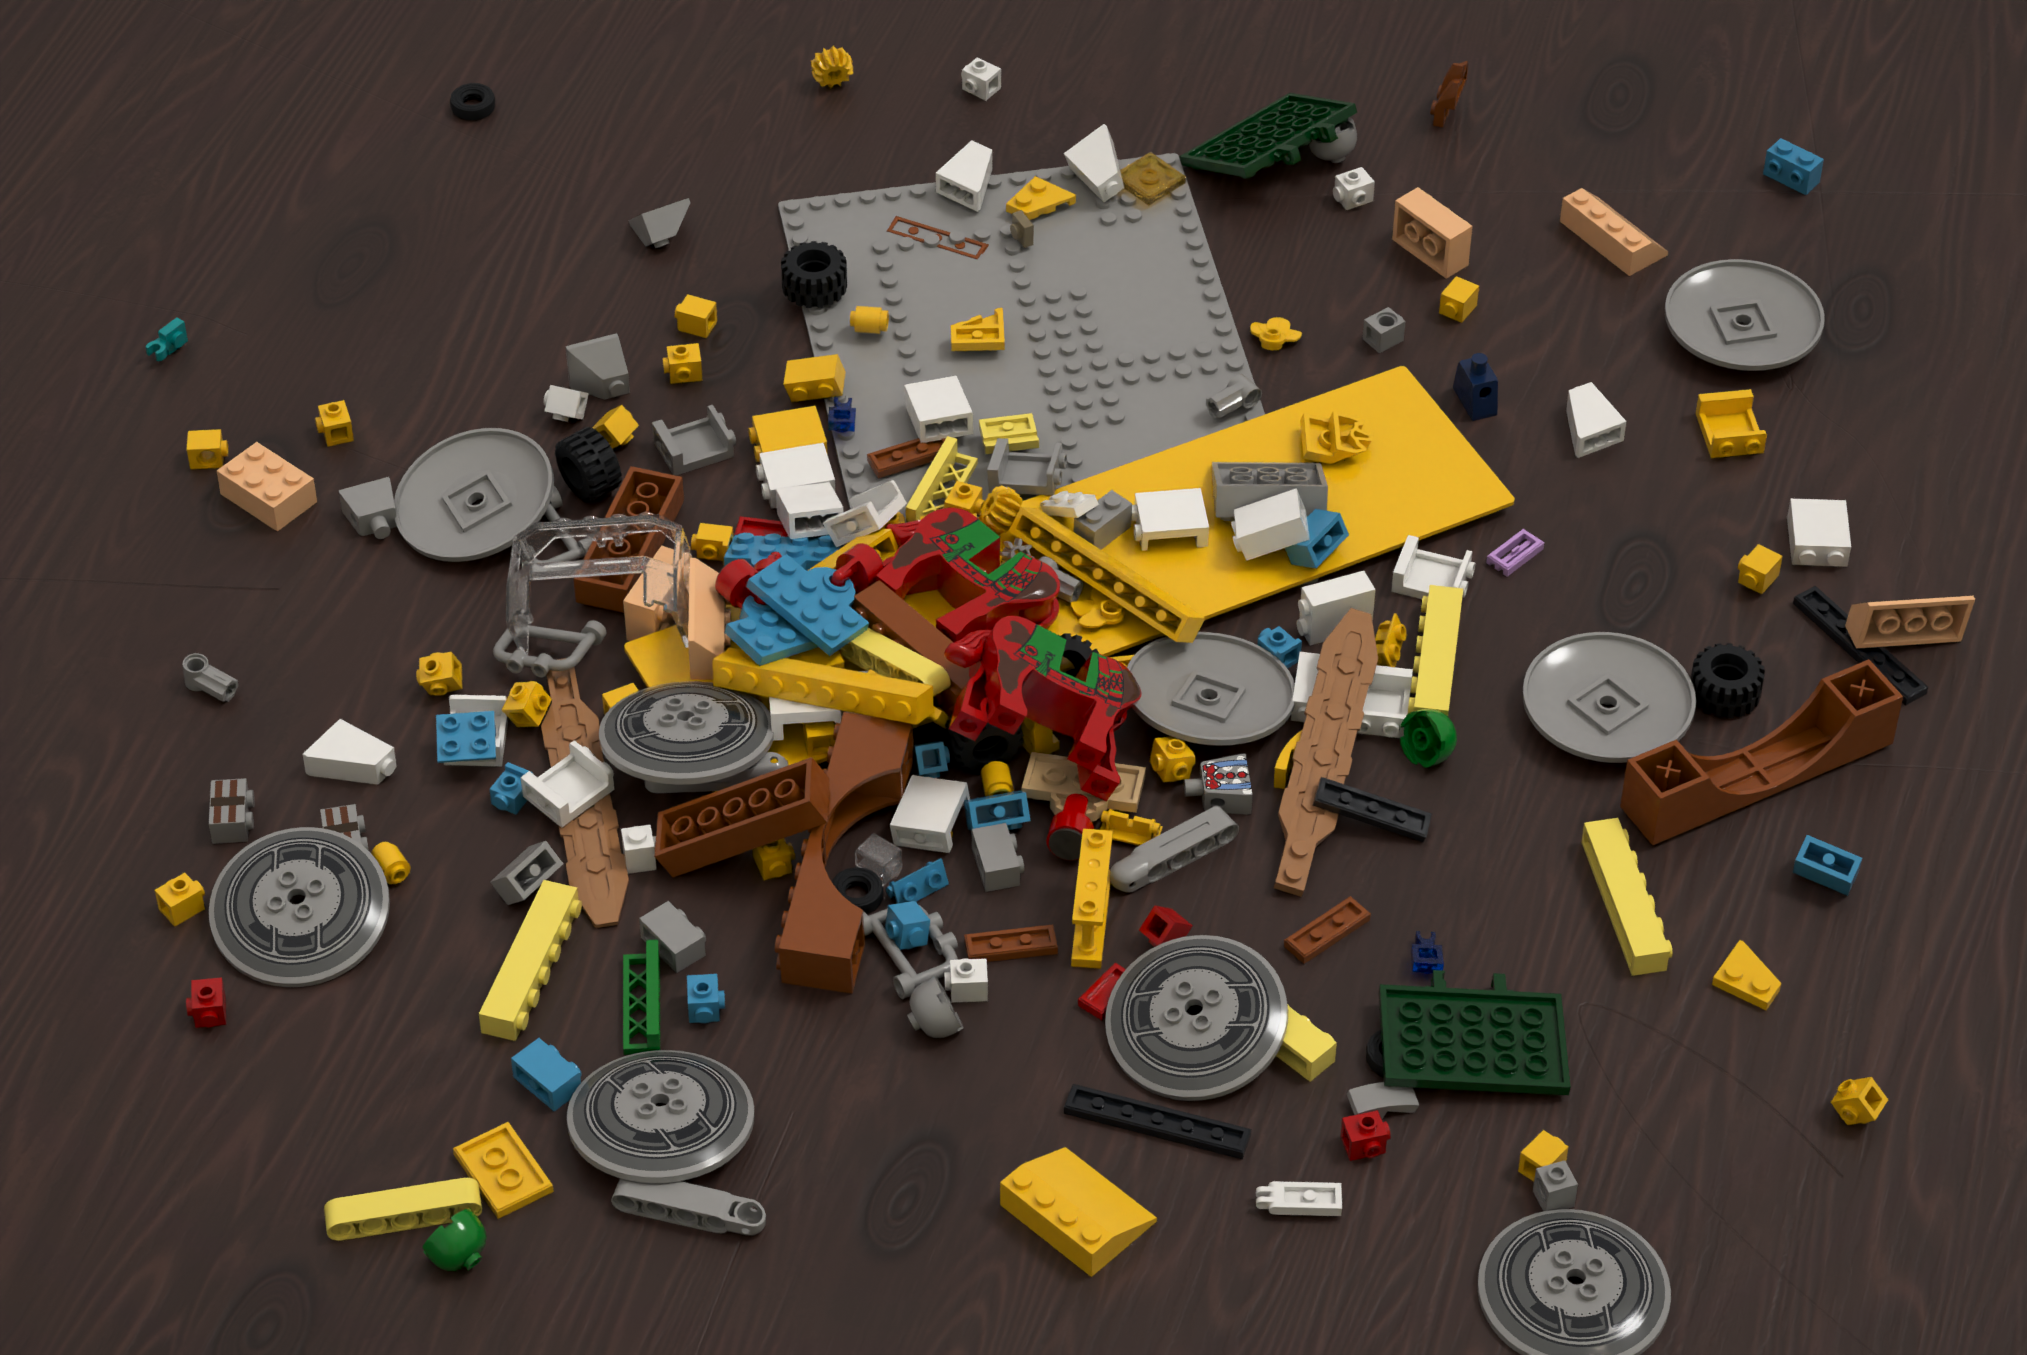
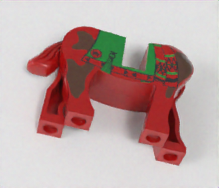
(962, 561)
(1019, 676)

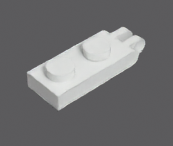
(1069, 504)
(1300, 1198)

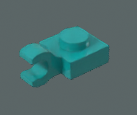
(170, 339)

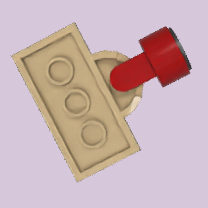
(1057, 781)

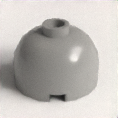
(1340, 147)
(933, 1010)

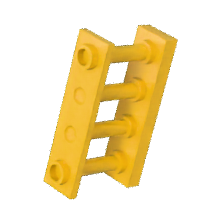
(1091, 898)

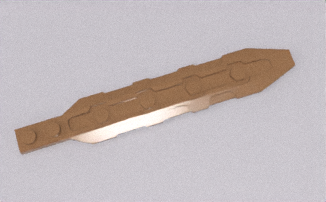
(1326, 743)
(592, 837)

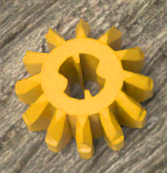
(832, 66)
(1000, 509)

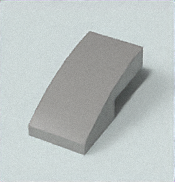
(1382, 1098)

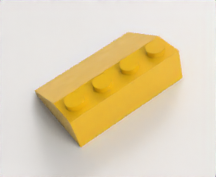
(1074, 1209)

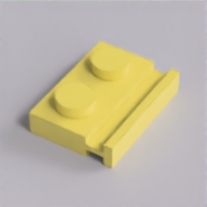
(1018, 429)

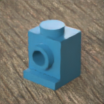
(1281, 645)
(507, 790)

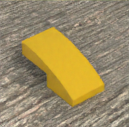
(1285, 762)

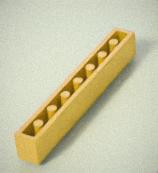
(1107, 575)
(825, 686)

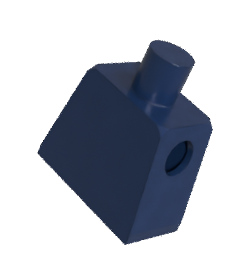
(1477, 387)

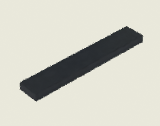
(1832, 621)
(1157, 1121)

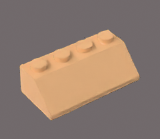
(1609, 232)
(706, 621)
(1909, 621)

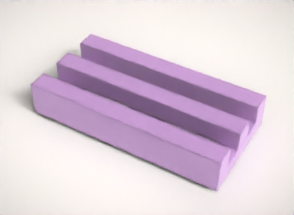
(1518, 555)

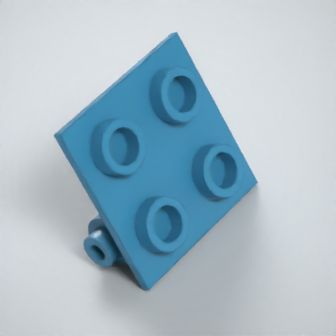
(466, 736)

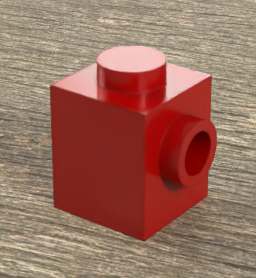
(1164, 925)
(207, 1002)
(1364, 1135)

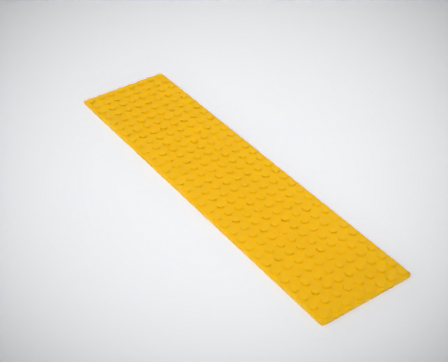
(1408, 482)

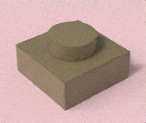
(1022, 229)

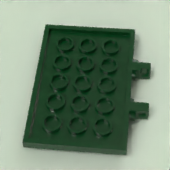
(1270, 135)
(1473, 1038)

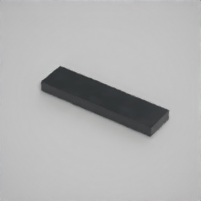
(1372, 809)

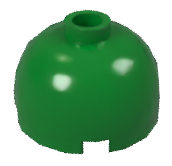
(1428, 737)
(458, 1243)

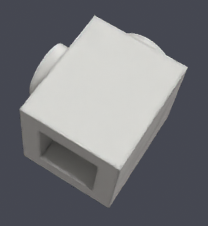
(981, 78)
(1353, 188)
(565, 403)
(639, 848)
(967, 980)

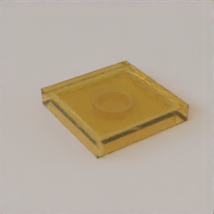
(1151, 178)

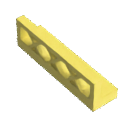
(936, 475)

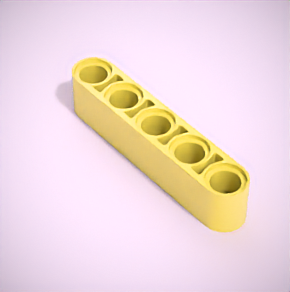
(894, 661)
(400, 1208)

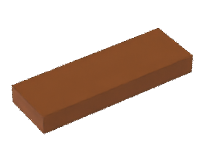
(903, 456)
(1327, 930)
(1011, 943)

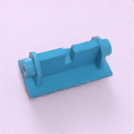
(919, 883)

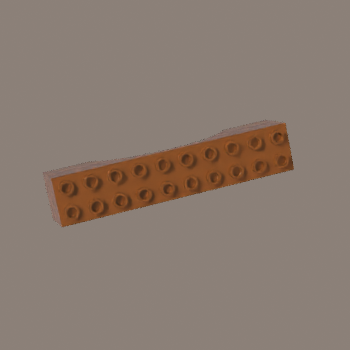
(1839, 722)
(822, 928)

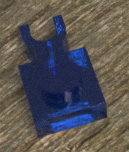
(842, 416)
(1426, 955)

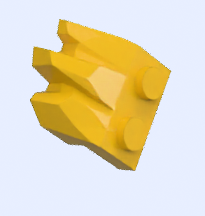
(1333, 437)

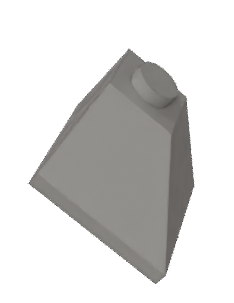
(660, 224)
(598, 367)

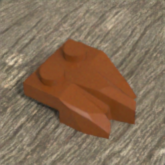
(1449, 92)

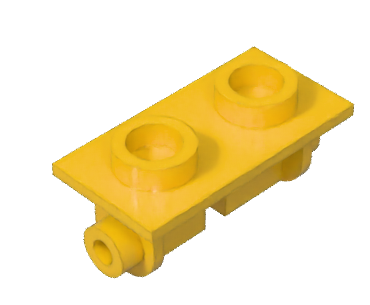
(1389, 641)
(1127, 830)

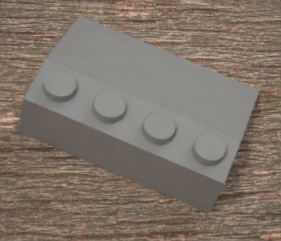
(1249, 482)

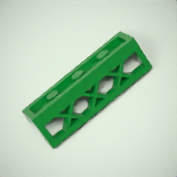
(651, 998)

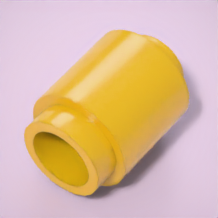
(869, 319)
(996, 778)
(392, 862)

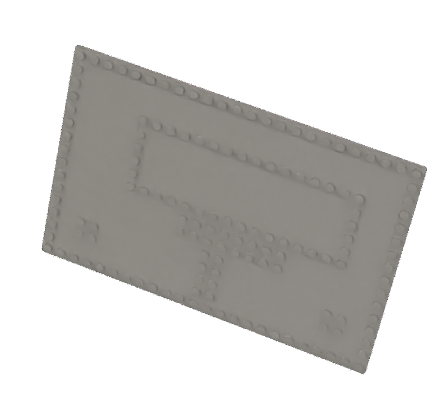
(1104, 318)

